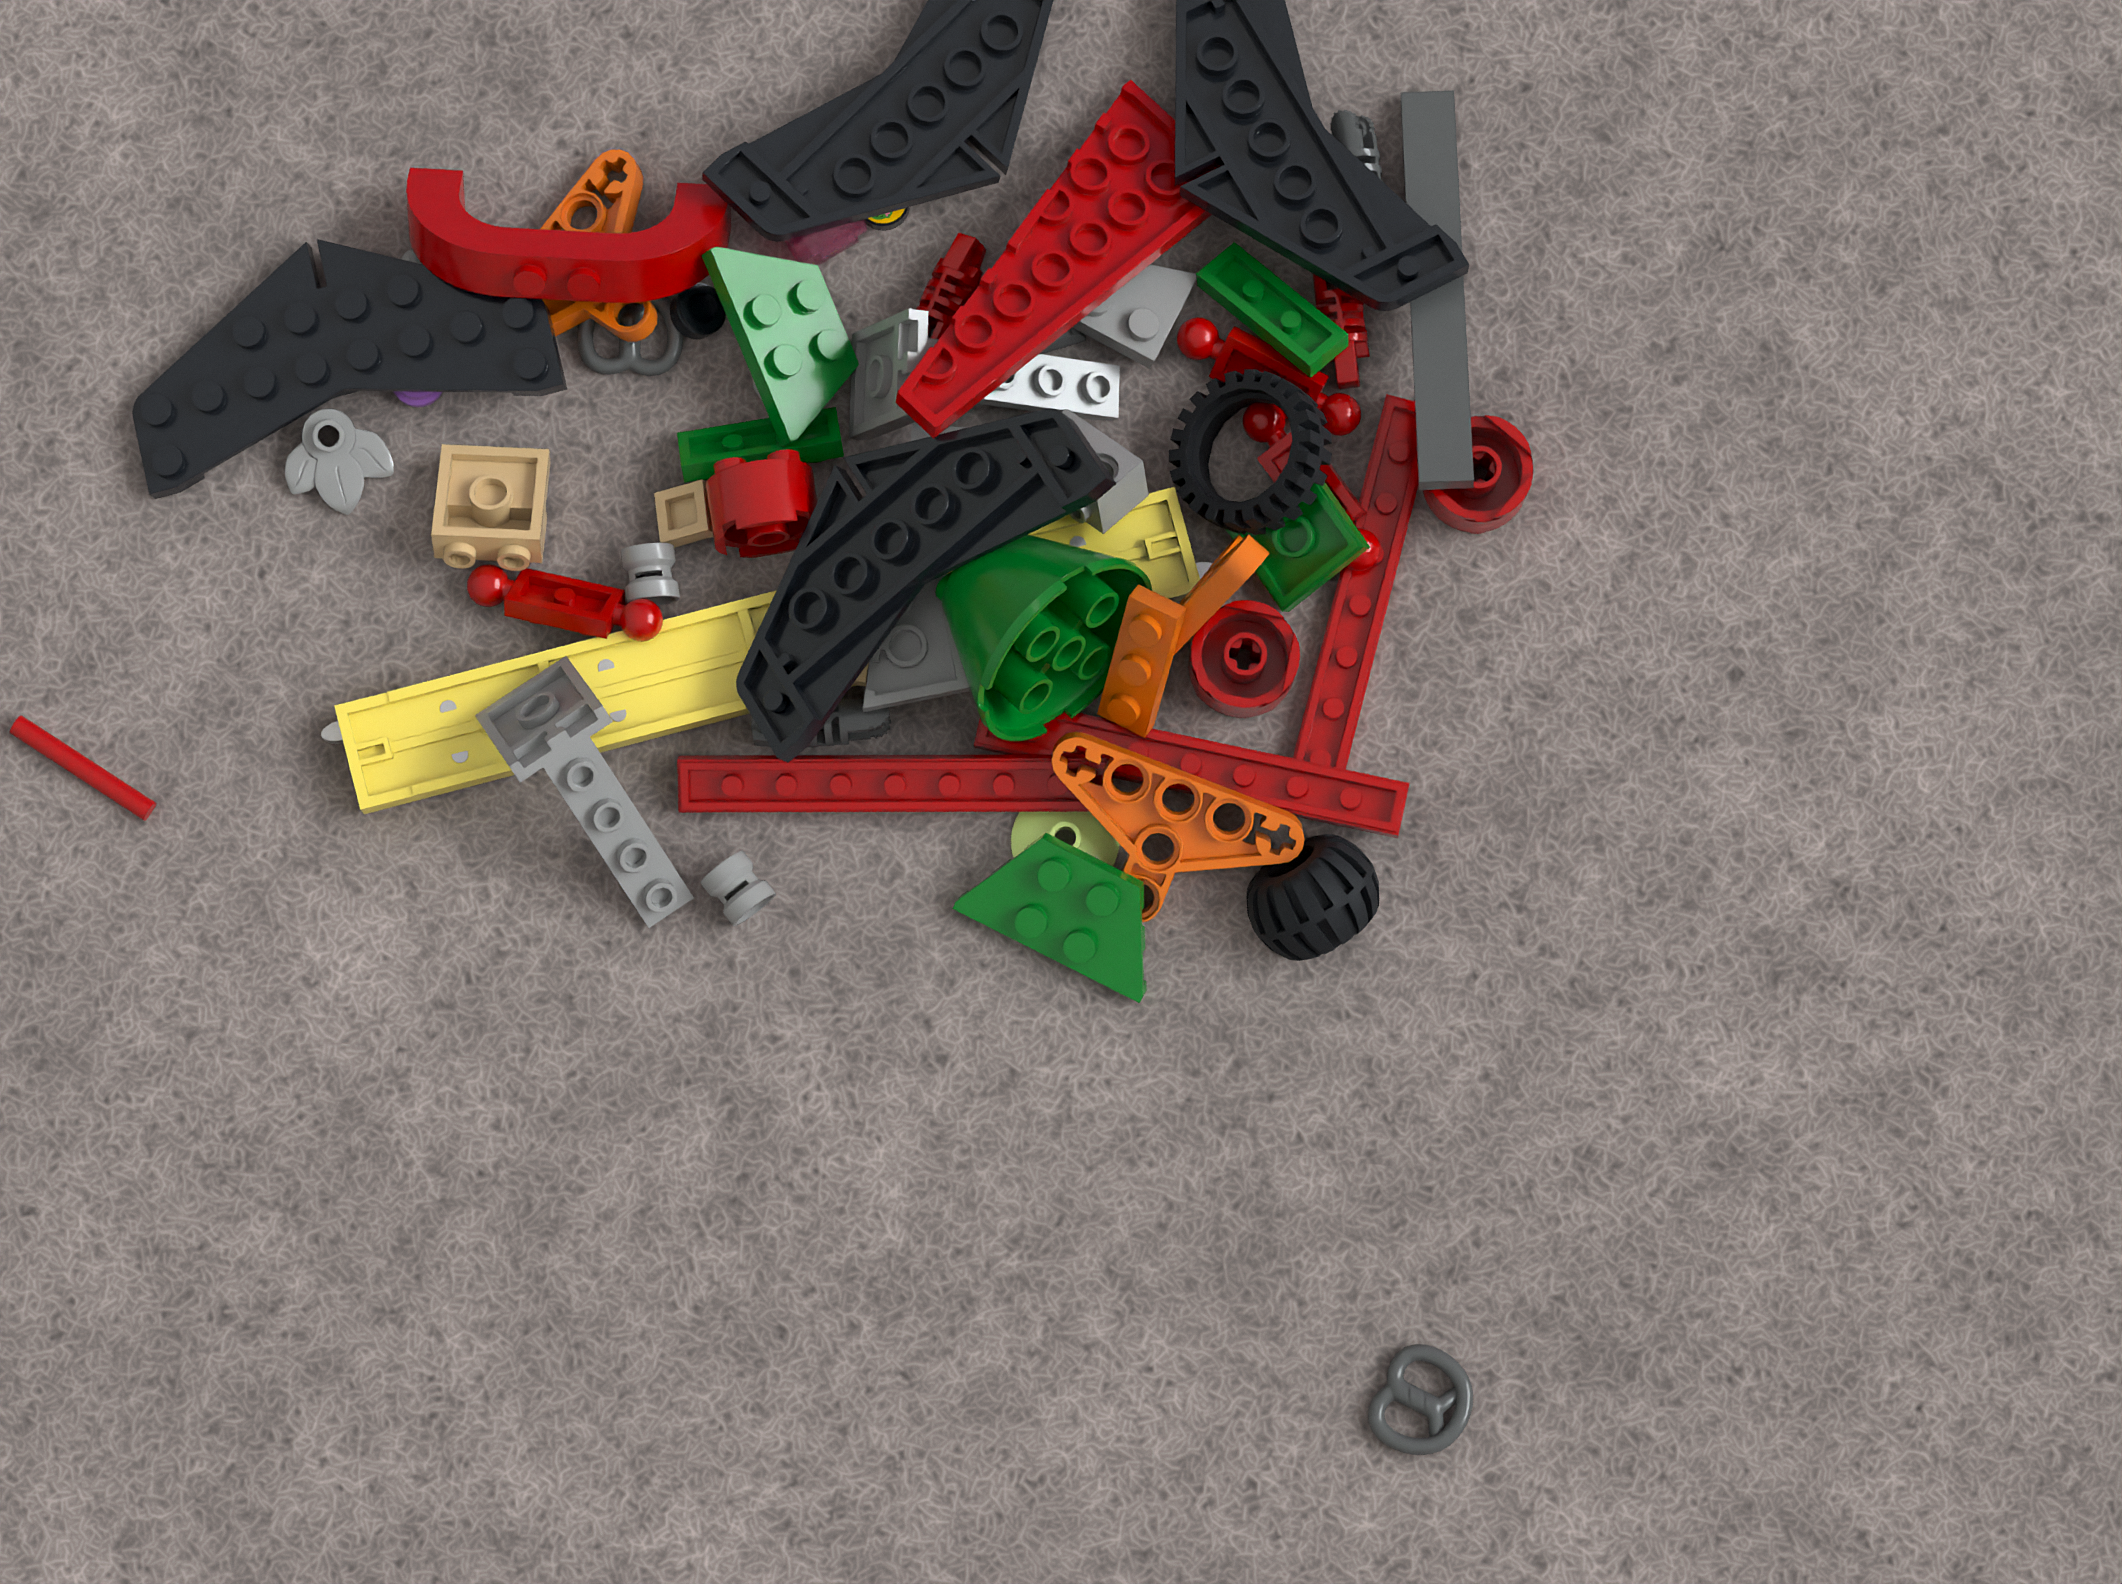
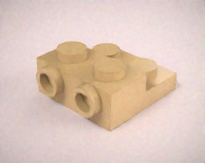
(491, 506)

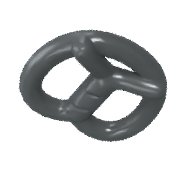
(629, 352)
(1422, 1402)

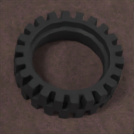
(1205, 423)

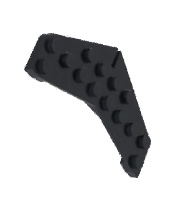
(900, 132)
(1280, 169)
(301, 344)
(869, 557)

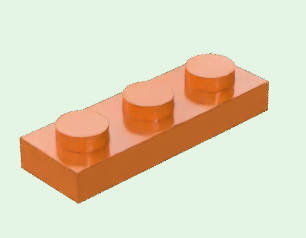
(1141, 660)

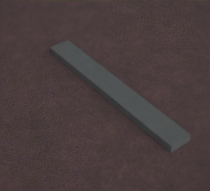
(1438, 316)

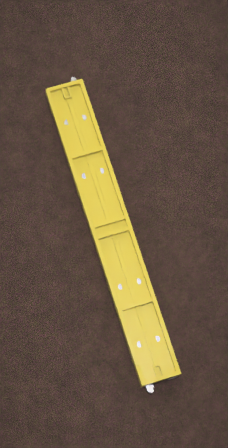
(431, 743)

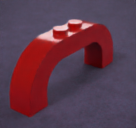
(562, 262)

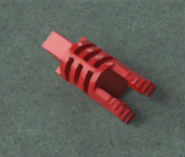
(952, 282)
(1348, 315)

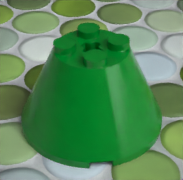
(1036, 629)

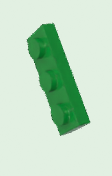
(1272, 309)
(755, 441)

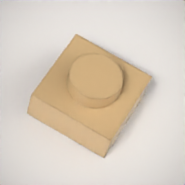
(683, 514)

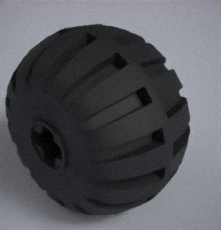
(1314, 899)

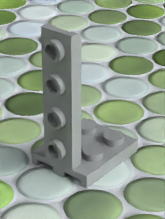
(897, 344)
(550, 728)

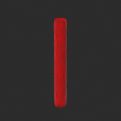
(82, 767)

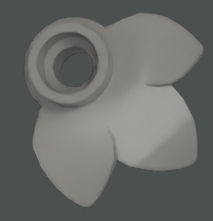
(339, 468)

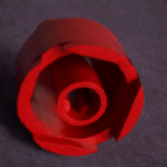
(1501, 494)
(761, 503)
(1270, 643)

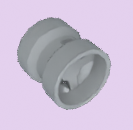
(650, 573)
(738, 888)

